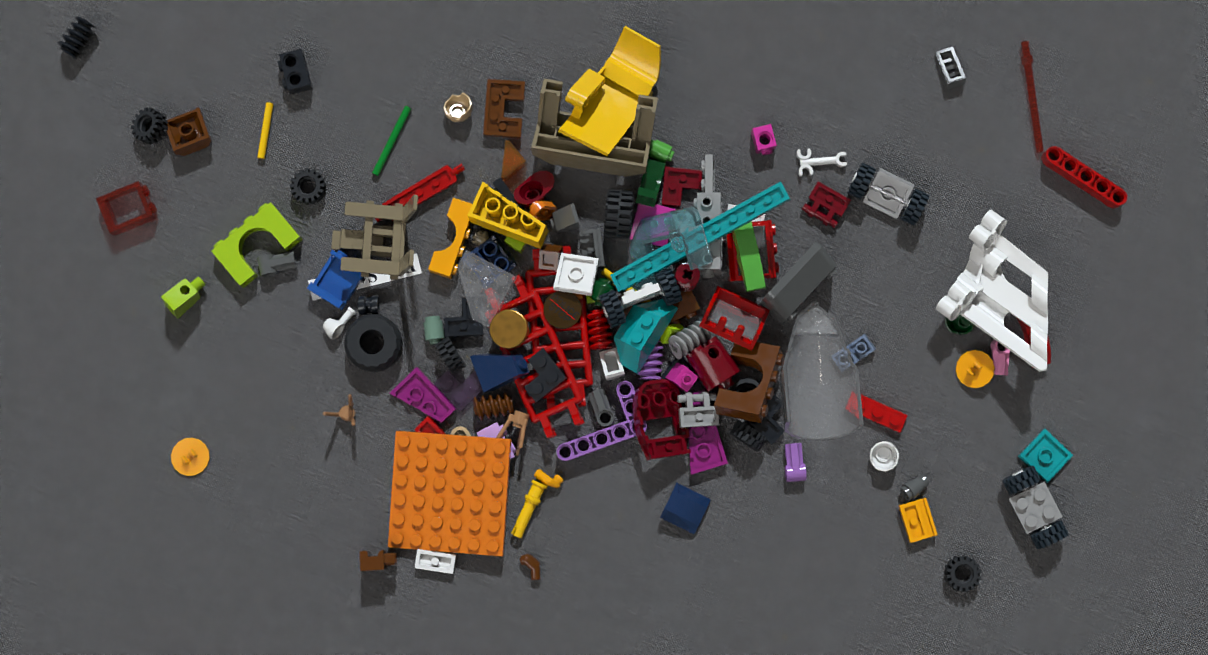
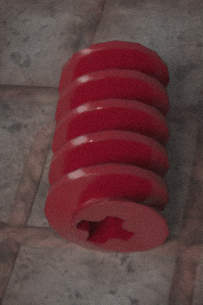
(685, 284)

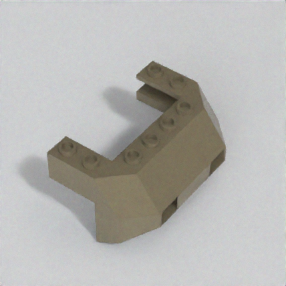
(625, 159)

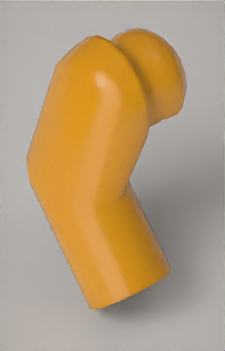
(547, 480)

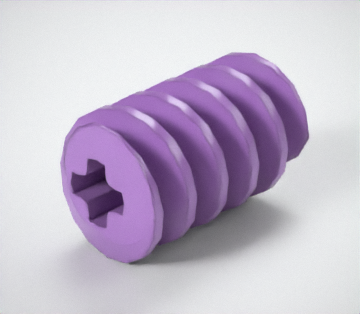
(650, 367)

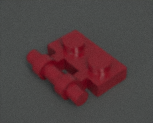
(828, 199)

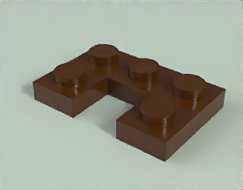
(494, 121)

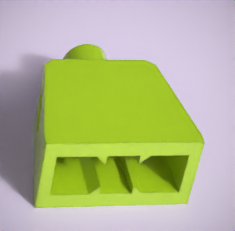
(178, 301)

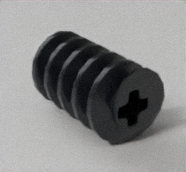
(76, 36)

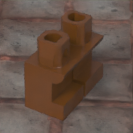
(378, 562)

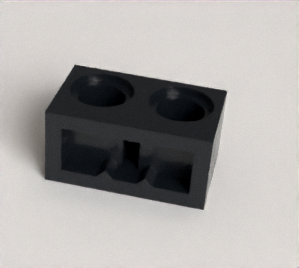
(299, 70)

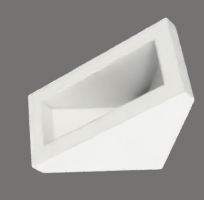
(611, 364)

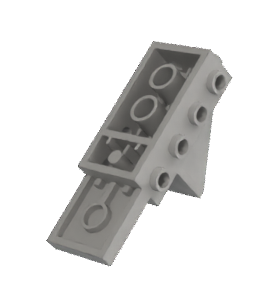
(710, 206)

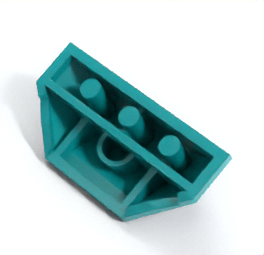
(642, 332)

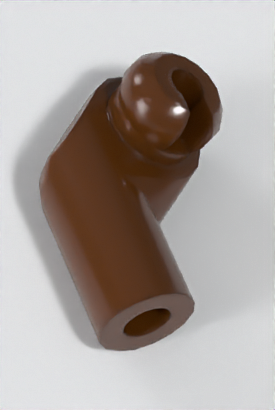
(533, 564)

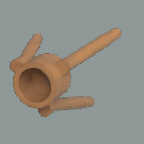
(346, 412)
(519, 420)

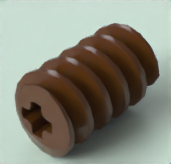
(493, 406)

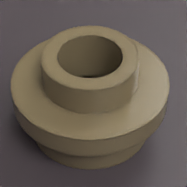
(480, 237)

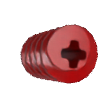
(599, 330)

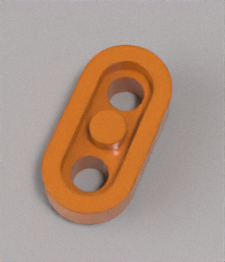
(542, 210)

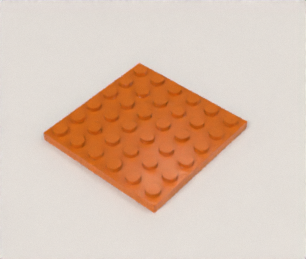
(449, 493)

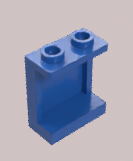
(333, 284)

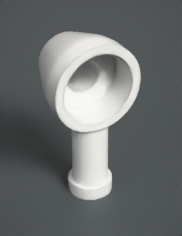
(335, 327)

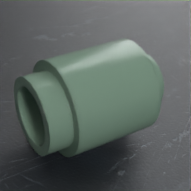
(433, 329)

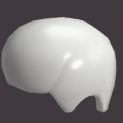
(884, 456)

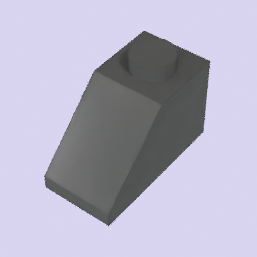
(565, 219)

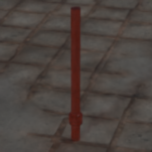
(1027, 61)

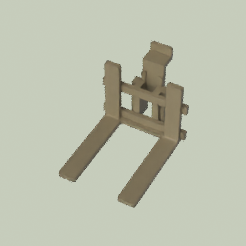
(371, 239)

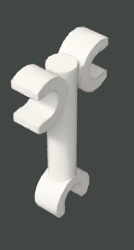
(806, 162)

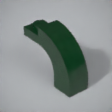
(650, 183)

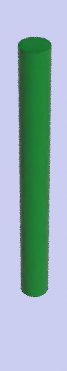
(391, 141)

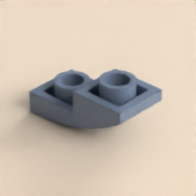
(860, 348)

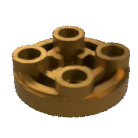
(509, 329)

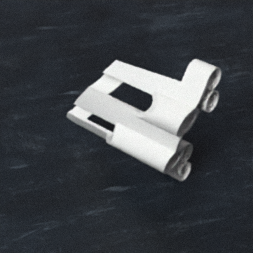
(986, 296)

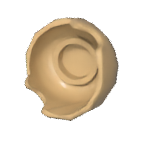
(458, 107)

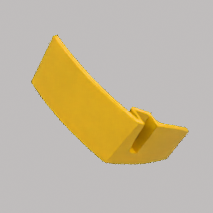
(608, 99)

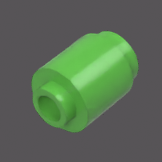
(660, 151)

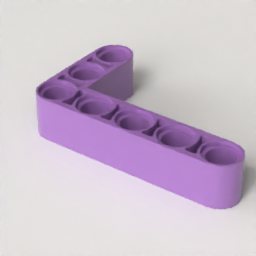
(608, 432)

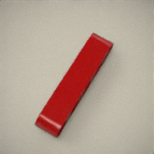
(1074, 177)

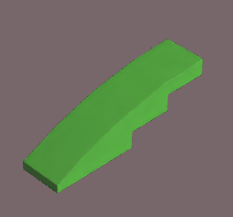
(749, 258)

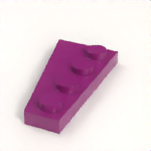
(705, 446)

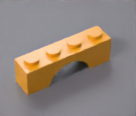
(445, 261)

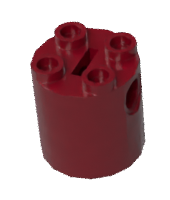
(713, 364)

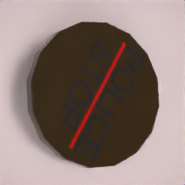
(562, 309)

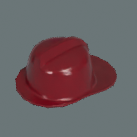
(534, 188)

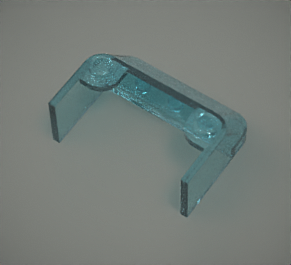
(683, 230)

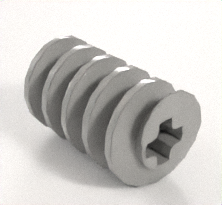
(687, 339)

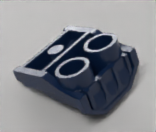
(496, 253)
(685, 508)

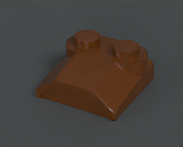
(188, 133)

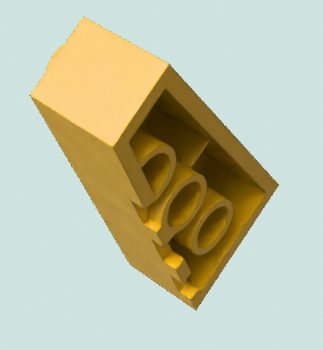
(505, 217)

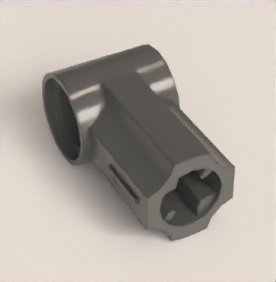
(271, 264)
(601, 406)

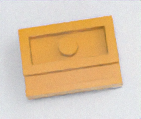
(917, 520)

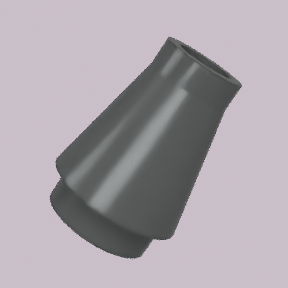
(913, 488)

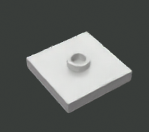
(576, 274)

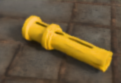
(532, 499)

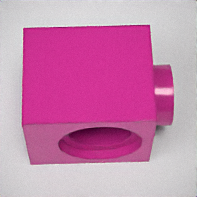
(763, 131)
(682, 377)

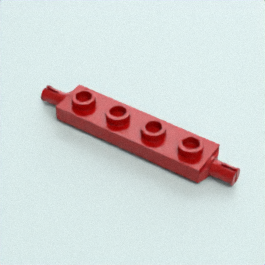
(427, 187)

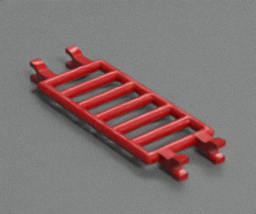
(582, 325)
(570, 404)

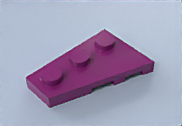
(423, 395)

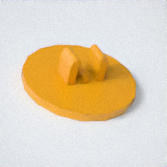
(975, 369)
(190, 456)

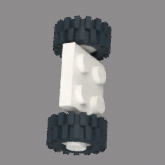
(665, 286)

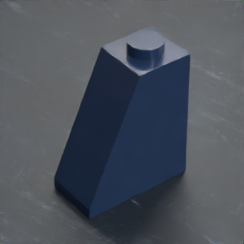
(498, 369)

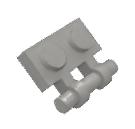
(697, 416)

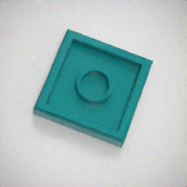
(1045, 455)

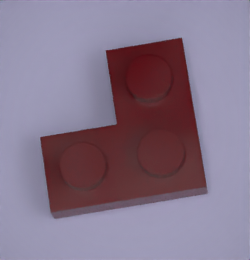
(677, 179)

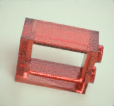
(109, 217)

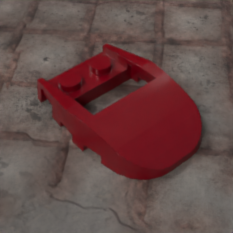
(655, 401)

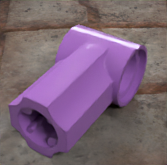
(795, 468)

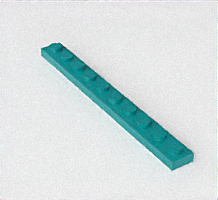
(714, 230)

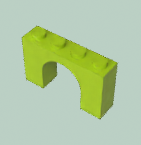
(230, 250)

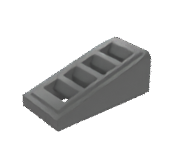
(953, 79)

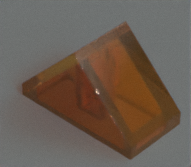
(512, 161)

